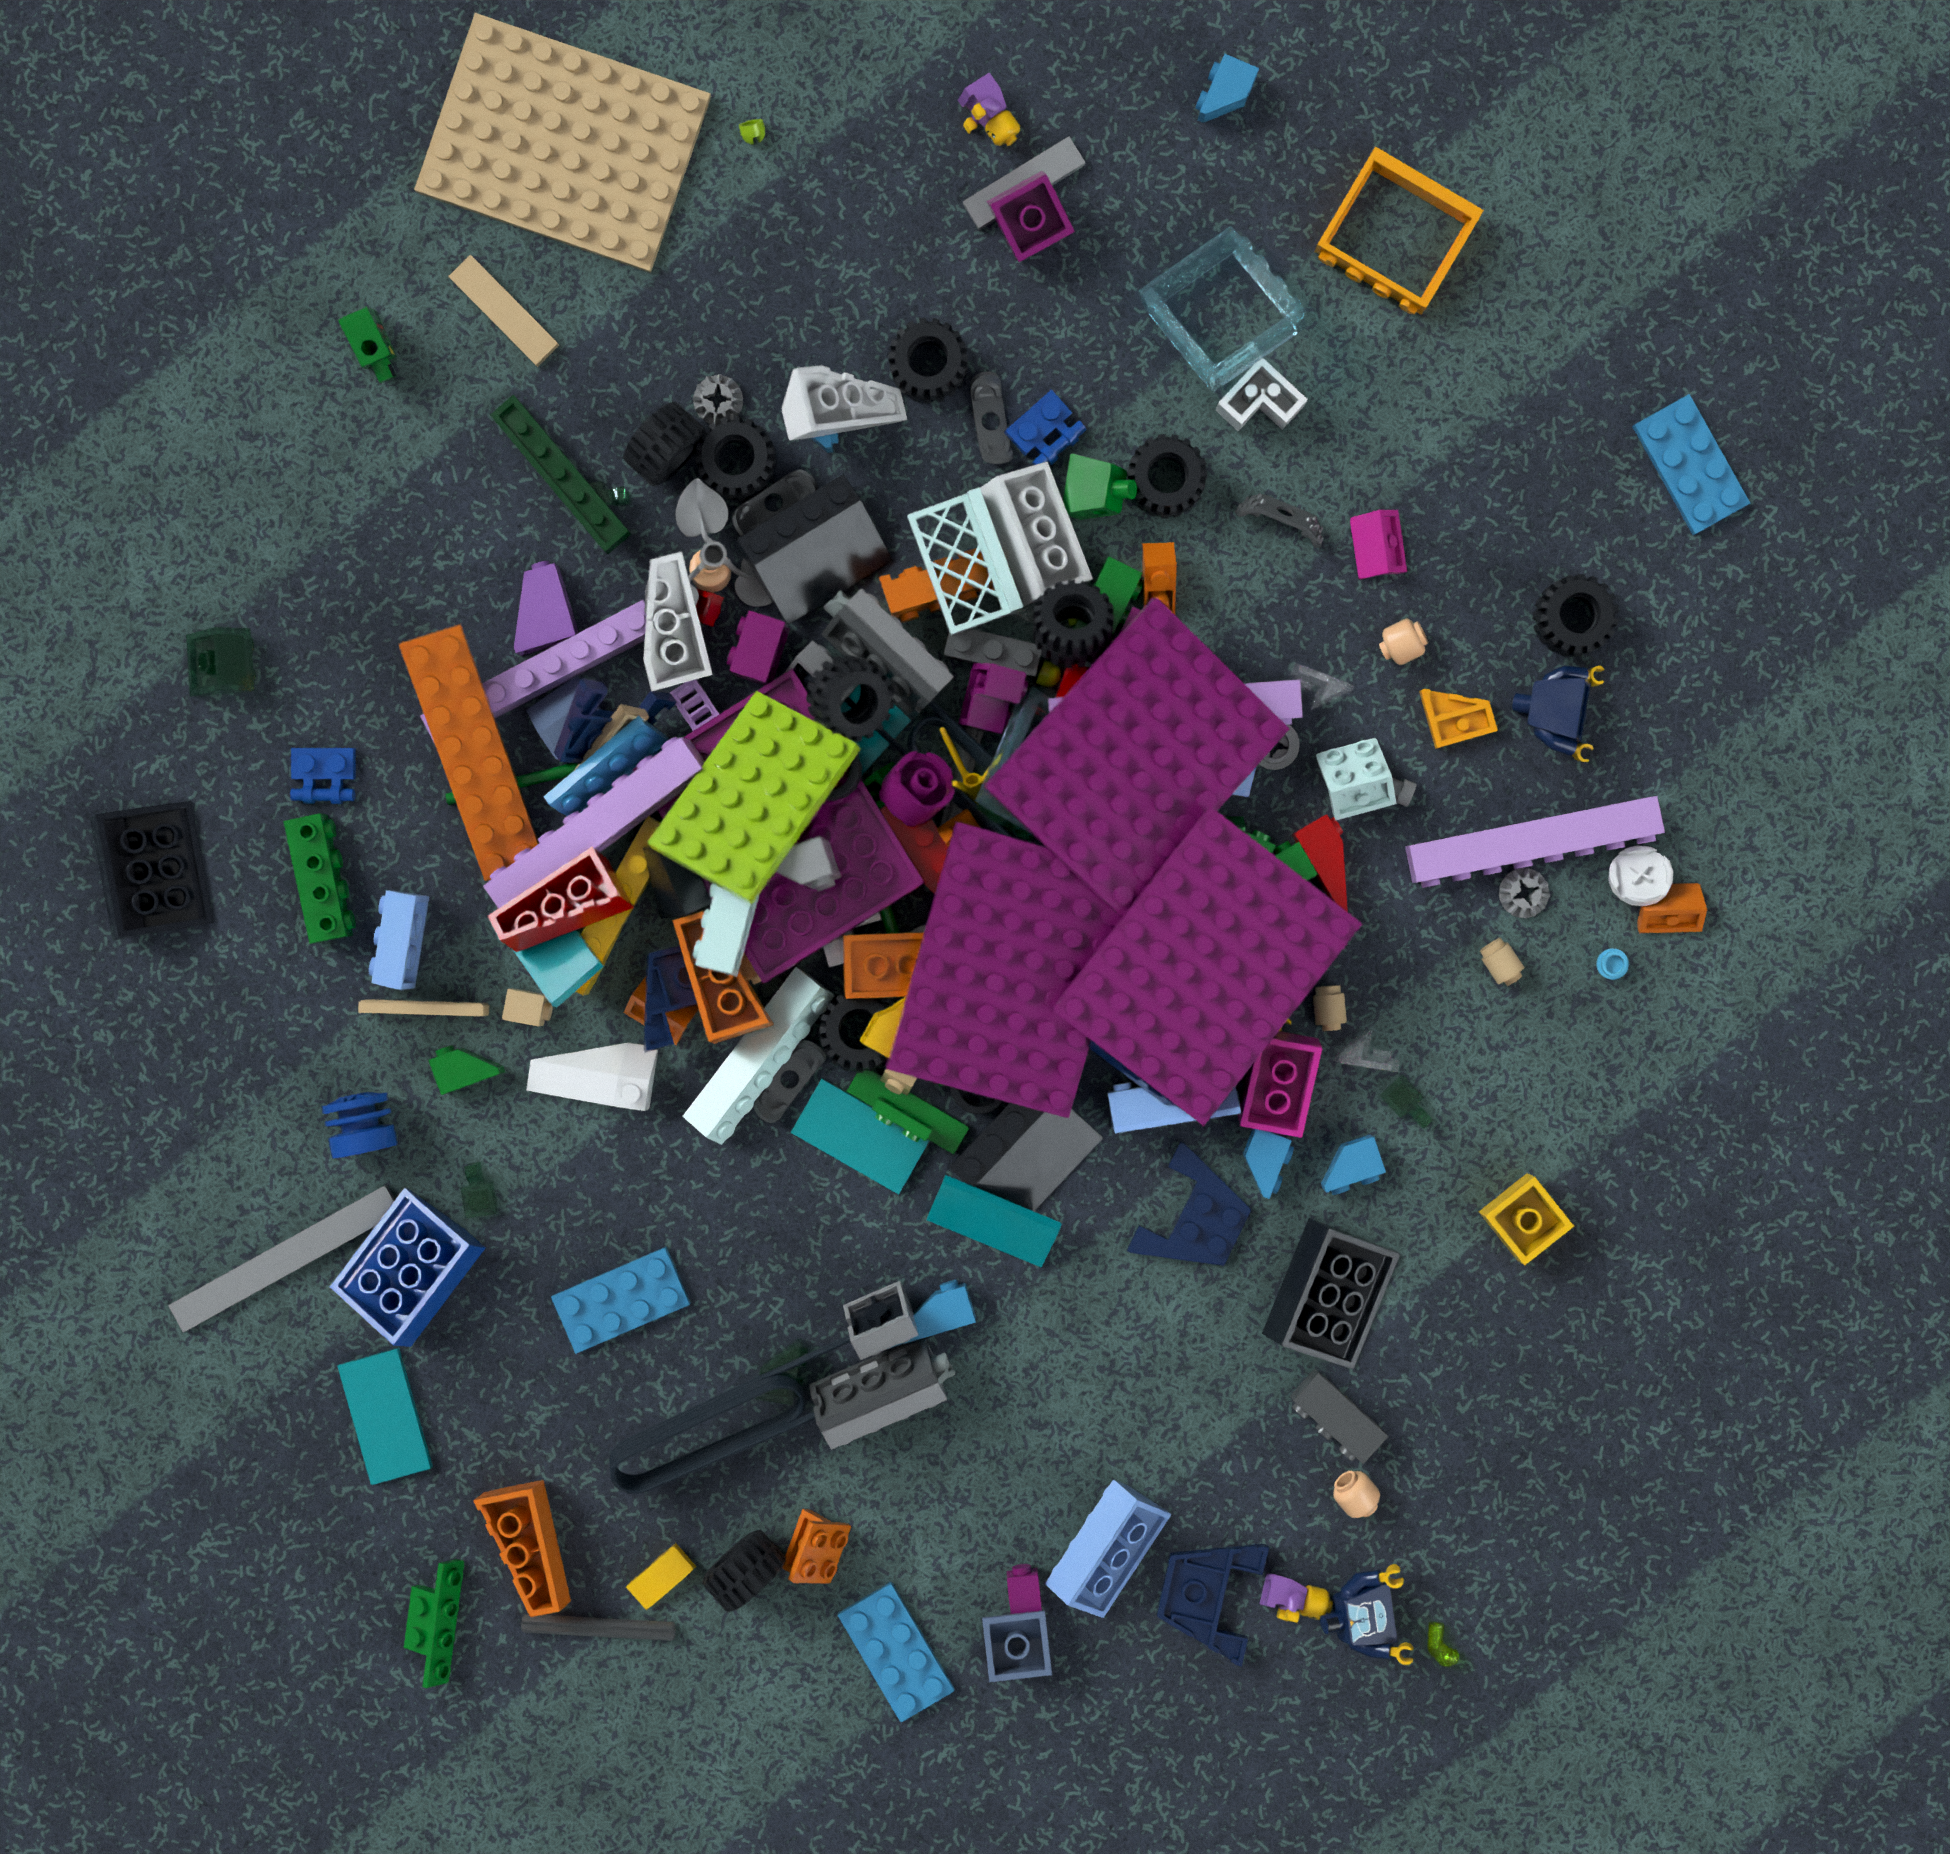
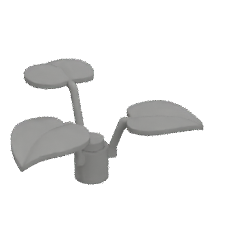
(705, 512)

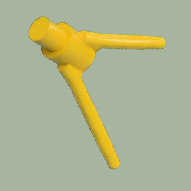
(971, 781)

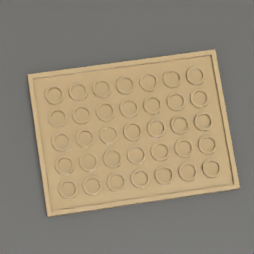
(562, 142)

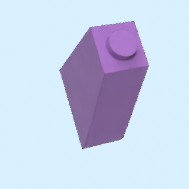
(544, 610)

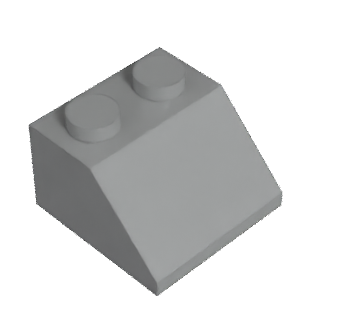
(811, 864)

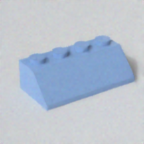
(1137, 1109)
(1107, 1549)

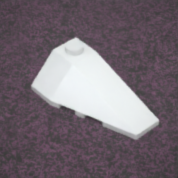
(834, 403)
(673, 633)
(604, 1075)

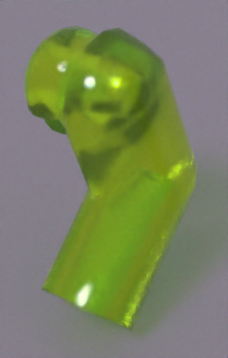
(1437, 1648)

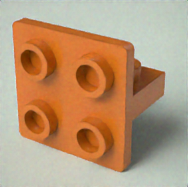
(815, 1548)

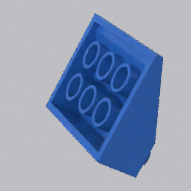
(407, 1268)

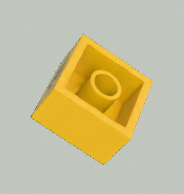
(1526, 1219)

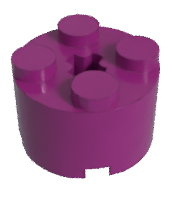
(917, 788)

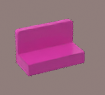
(1378, 543)

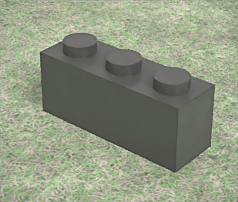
(983, 647)
(1338, 1417)

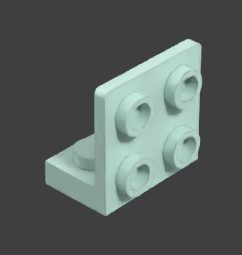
(1357, 778)

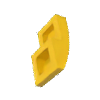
(661, 1576)

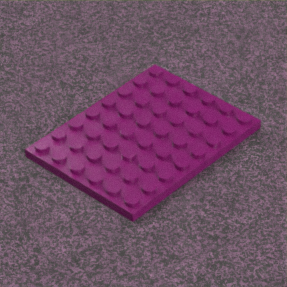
(1136, 756)
(872, 863)
(991, 965)
(1206, 965)

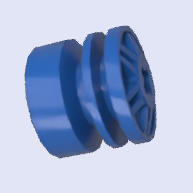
(359, 1125)

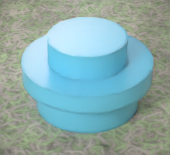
(1612, 964)

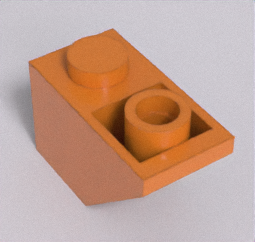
(1159, 573)

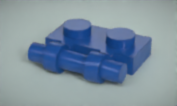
(1038, 423)
(323, 764)

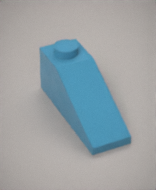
(944, 1311)

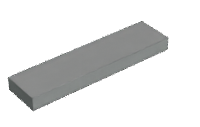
(1056, 162)

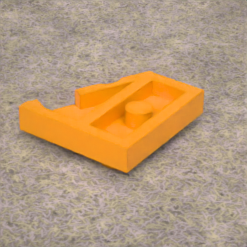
(1456, 717)

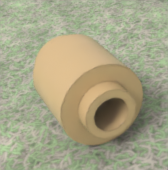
(1502, 962)
(1329, 1007)

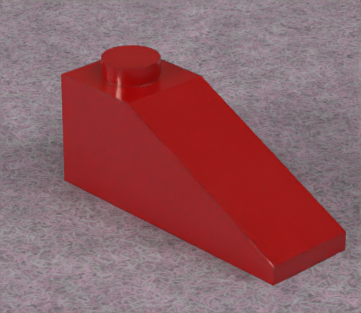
(1325, 851)

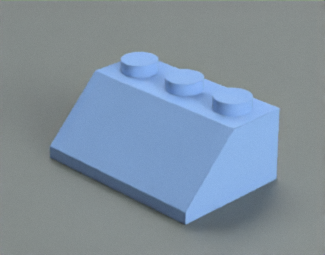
(399, 939)

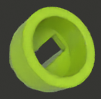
(752, 129)
(1049, 674)

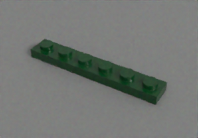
(560, 474)

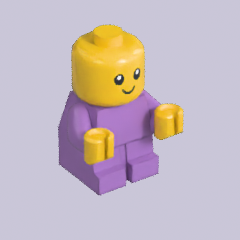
(989, 109)
(1290, 1596)

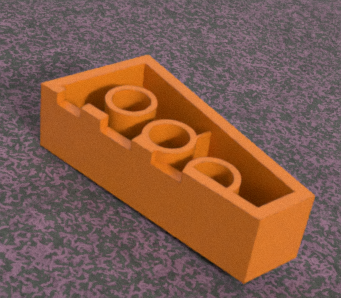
(915, 592)
(724, 1001)
(528, 1544)

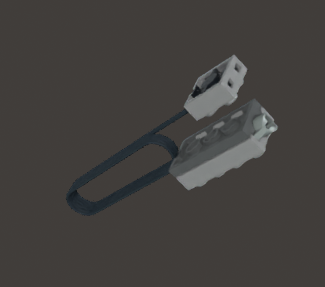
(916, 676)
(845, 1403)

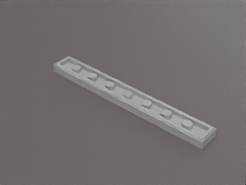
(282, 1259)

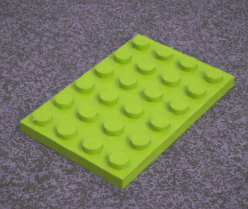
(753, 797)

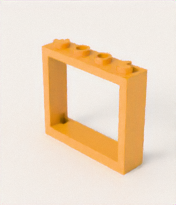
(1423, 188)

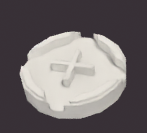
(1640, 876)

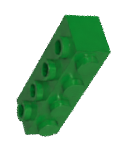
(319, 878)

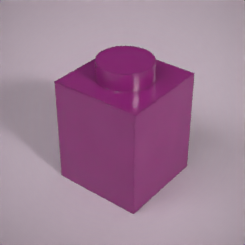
(1023, 1589)

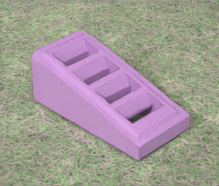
(687, 690)

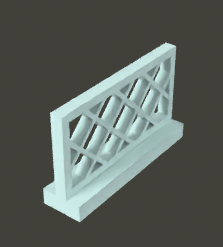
(990, 550)

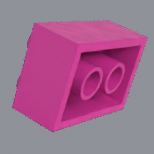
(1281, 1085)

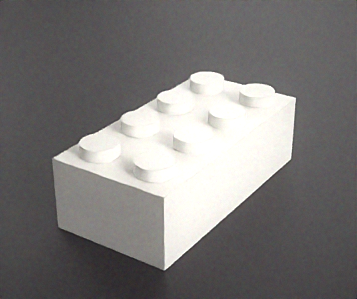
(1034, 530)

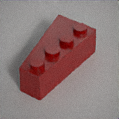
(923, 847)
(562, 902)

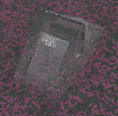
(1327, 687)
(1357, 1054)

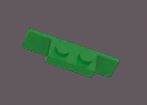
(908, 1112)
(433, 1621)

